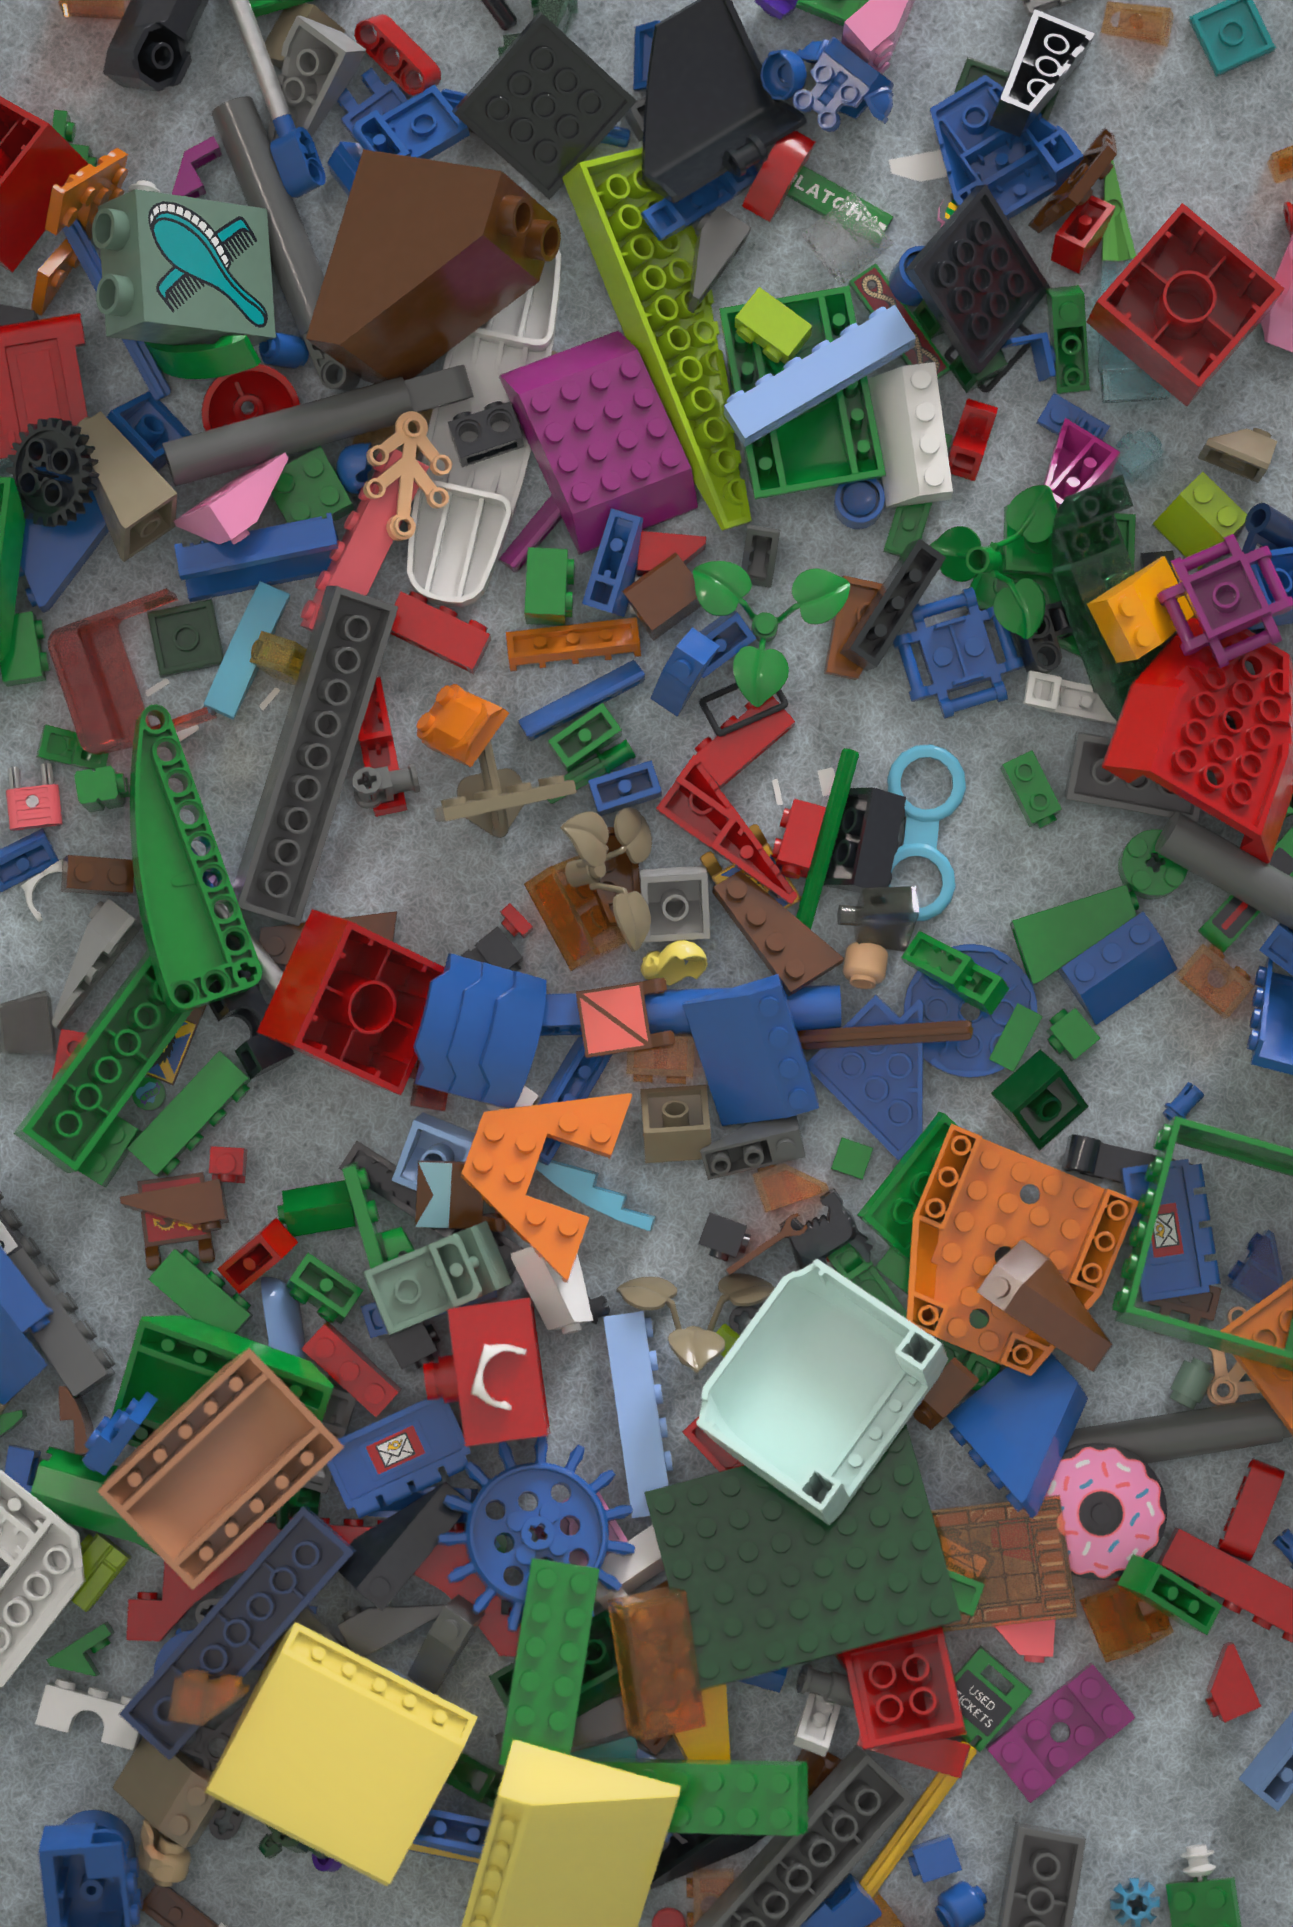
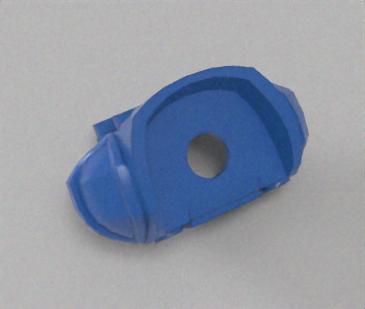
(842, 85)

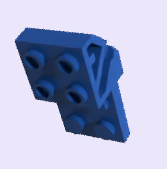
(413, 129)

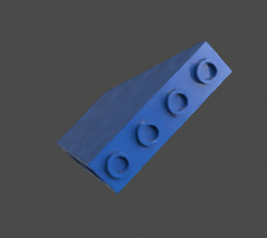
(57, 553)
(1021, 1429)

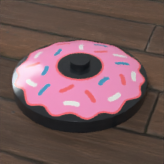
(1109, 1508)

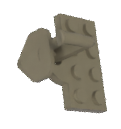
(497, 796)

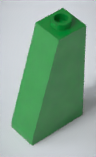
(1065, 931)

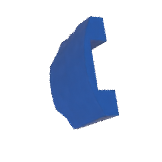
(480, 1031)

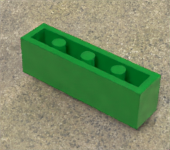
(189, 1114)

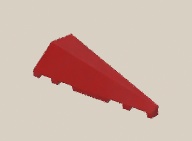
(708, 816)

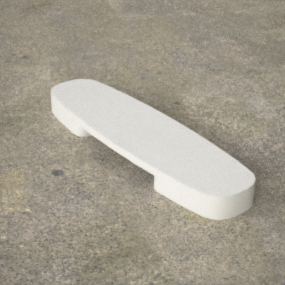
(462, 542)

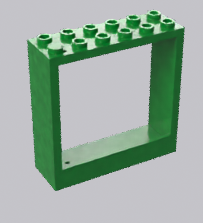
(1219, 1143)

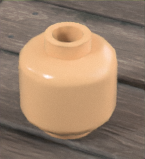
(865, 964)

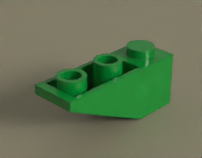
(1069, 338)

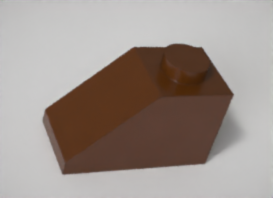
(945, 1393)

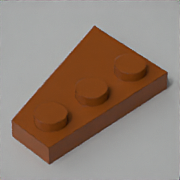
(859, 599)

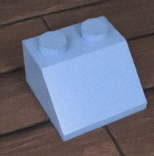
(431, 1141)

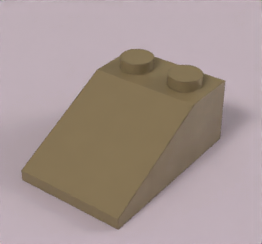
(168, 1793)

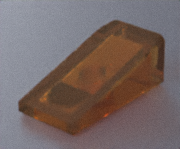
(1139, 22)

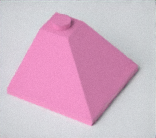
(235, 505)

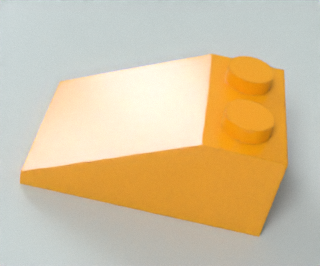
(1132, 615)

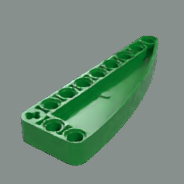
(173, 901)

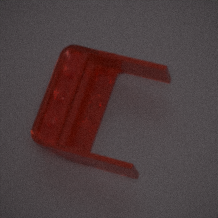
(100, 678)

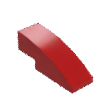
(940, 1756)

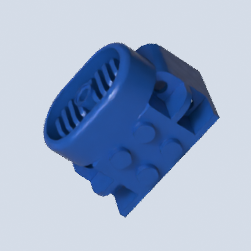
(90, 1872)

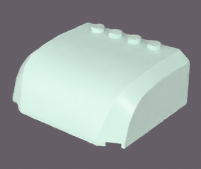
(819, 1388)

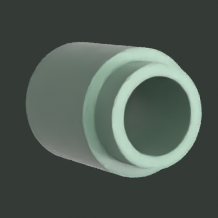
(1191, 1383)

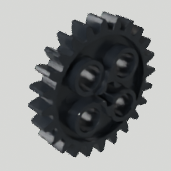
(61, 450)

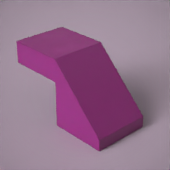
(187, 180)

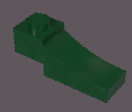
(476, 1779)

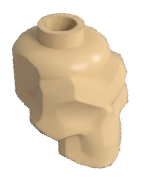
(162, 1857)

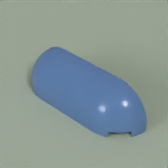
(282, 1317)

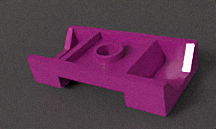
(1088, 1709)

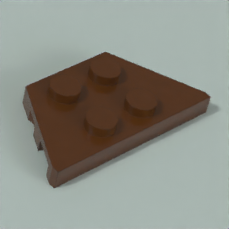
(1078, 185)

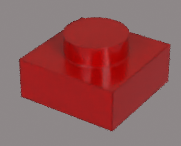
(515, 922)

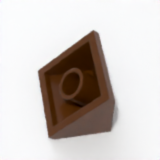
(663, 596)

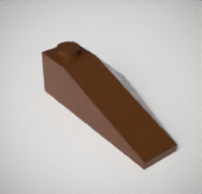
(1038, 1296)

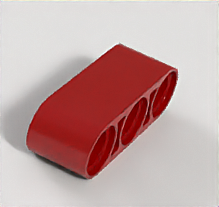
(383, 51)
(1252, 1510)

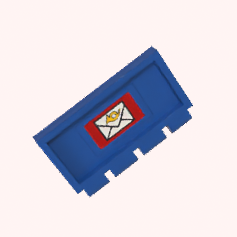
(1178, 1245)
(398, 1450)

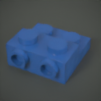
(114, 1434)

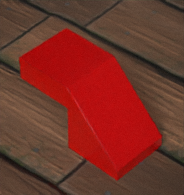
(971, 439)

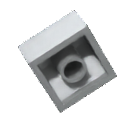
(676, 903)

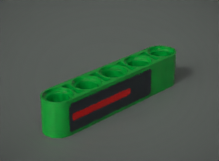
(1235, 915)

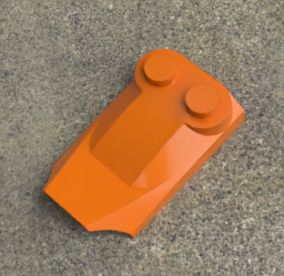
(460, 724)

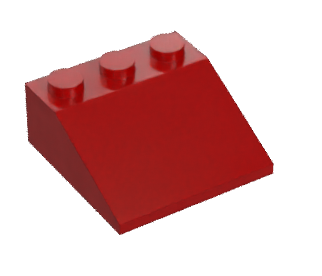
(905, 1691)

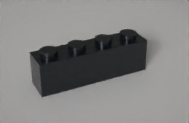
(892, 605)

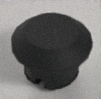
(597, 1309)

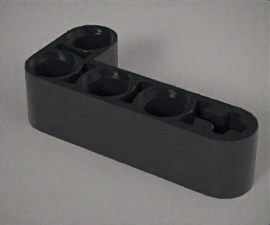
(1101, 1159)

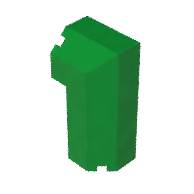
(71, 1493)

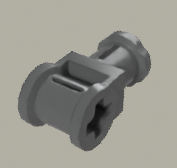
(383, 784)

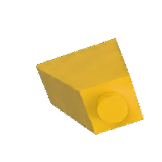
(712, 1740)

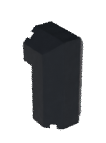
(152, 43)

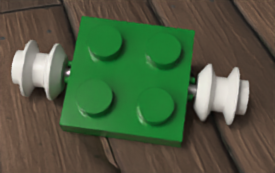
(1202, 1900)

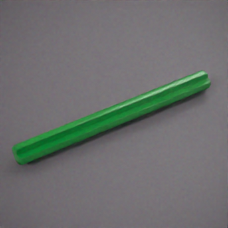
(827, 836)

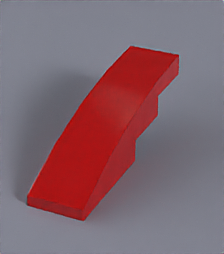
(379, 746)

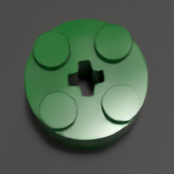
(1141, 878)

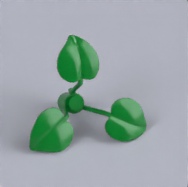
(1022, 604)
(761, 671)

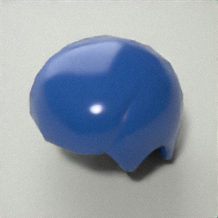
(783, 74)
(353, 467)

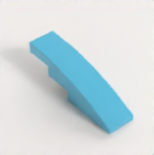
(235, 670)
(581, 1185)

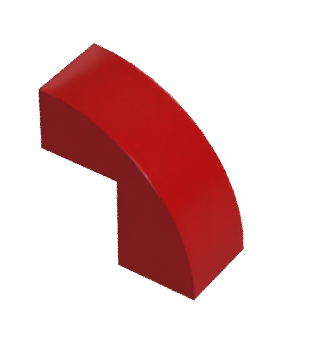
(778, 174)

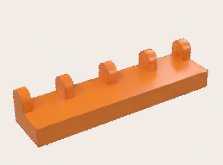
(573, 642)

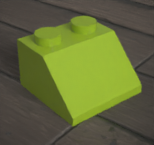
(1200, 517)

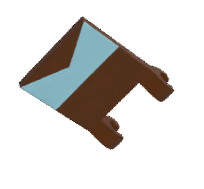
(448, 1200)

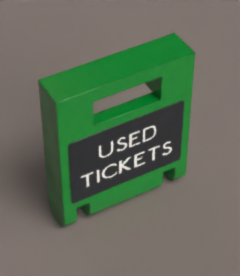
(981, 1702)

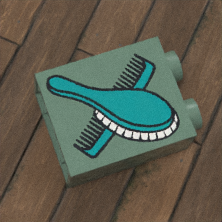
(183, 269)

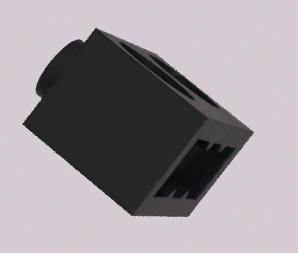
(489, 442)

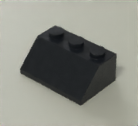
(866, 840)

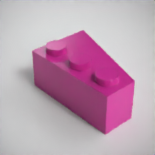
(1078, 462)

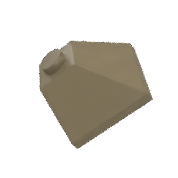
(1241, 452)

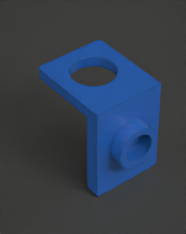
(1042, 352)

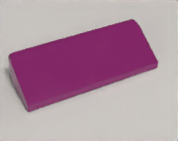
(531, 535)

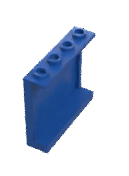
(1272, 1021)

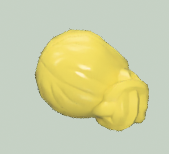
(671, 963)

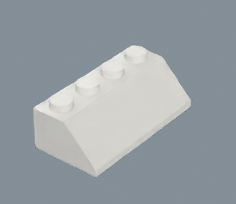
(911, 435)

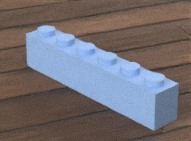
(819, 375)
(637, 1406)

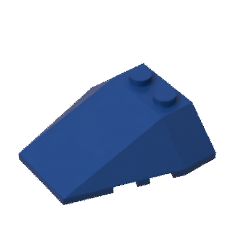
(1012, 167)

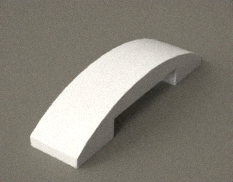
(1065, 698)

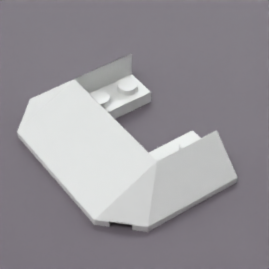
(41, 1574)

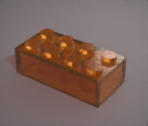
(656, 1663)

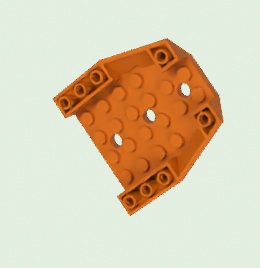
(975, 1209)

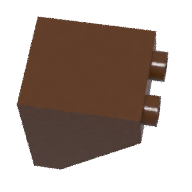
(425, 262)

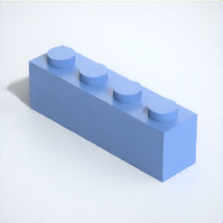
(1272, 1769)

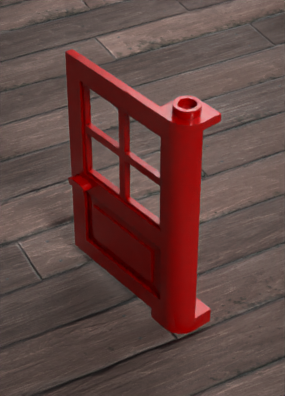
(39, 375)

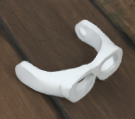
(30, 885)
(487, 1353)

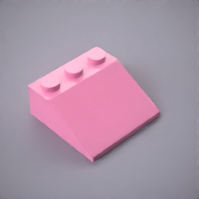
(876, 30)

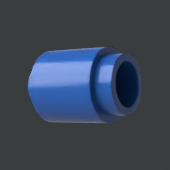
(284, 351)

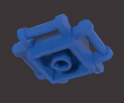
(957, 654)

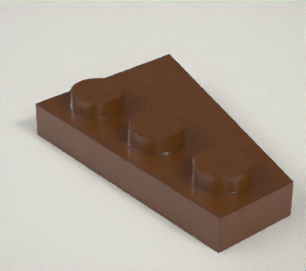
(620, 873)

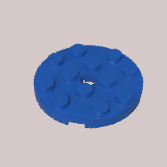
(970, 1056)

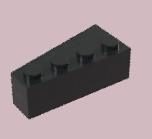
(1040, 67)

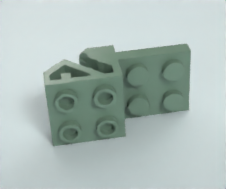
(437, 1277)

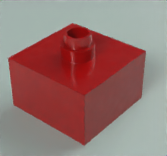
(30, 165)
(1184, 304)
(352, 1001)
(505, 1376)

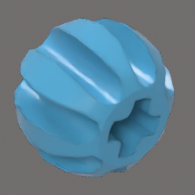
(1131, 1893)

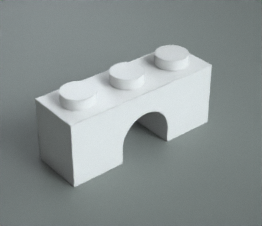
(64, 1702)

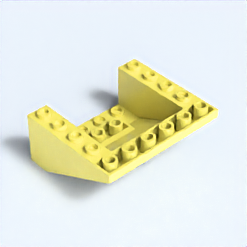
(340, 1753)
(569, 1844)

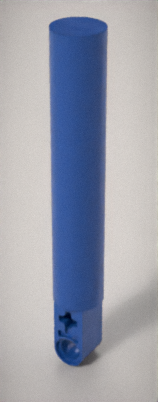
(810, 1007)

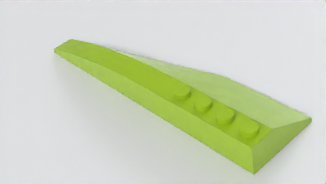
(651, 297)

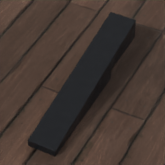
(380, 1176)

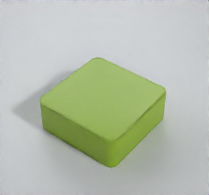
(729, 1337)

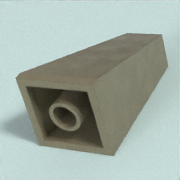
(129, 491)

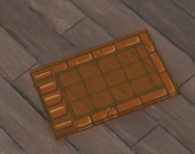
(1014, 1556)

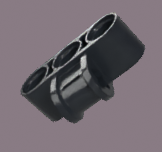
(1053, 628)

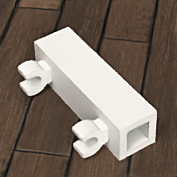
(632, 1569)

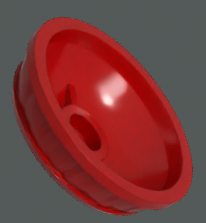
(260, 385)

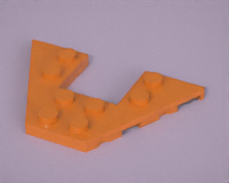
(75, 201)
(507, 1156)

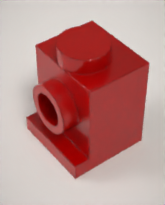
(228, 1164)

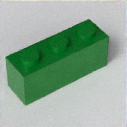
(200, 1293)
(1169, 1594)

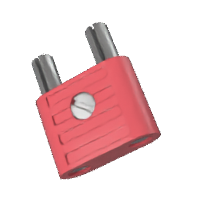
(33, 805)

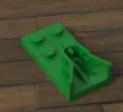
(378, 1246)

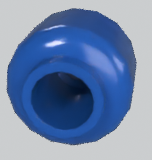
(961, 1905)

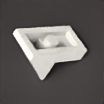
(816, 1725)

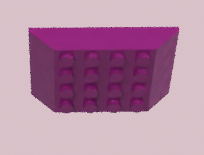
(601, 437)

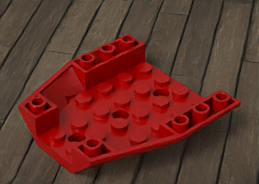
(1179, 730)

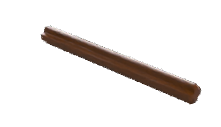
(886, 1034)

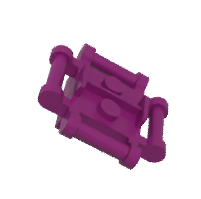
(1226, 599)

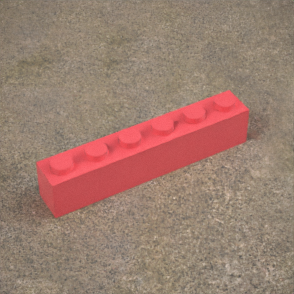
(363, 544)

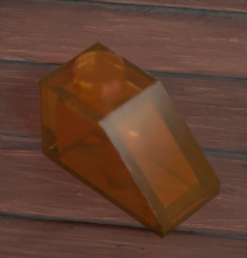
(784, 1186)

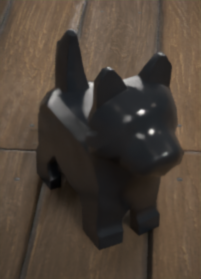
(827, 1233)

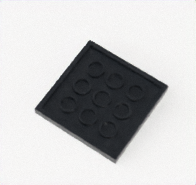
(544, 105)
(978, 279)

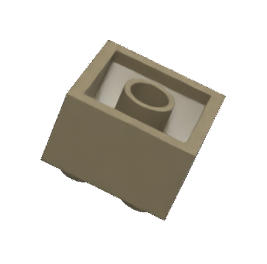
(675, 1123)

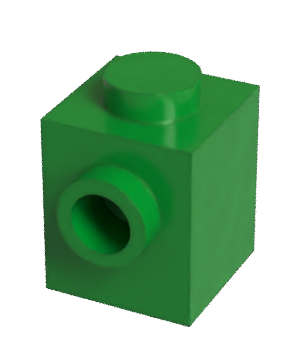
(1071, 1033)

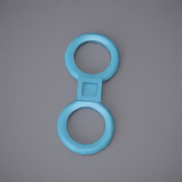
(923, 824)

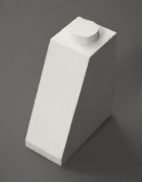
(558, 1303)

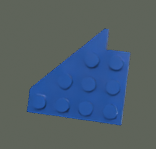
(879, 1082)

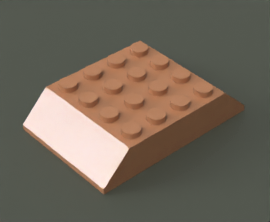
(219, 1467)

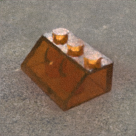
(573, 917)

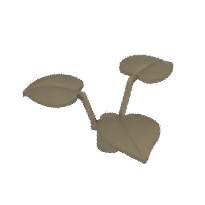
(589, 838)
(693, 1344)

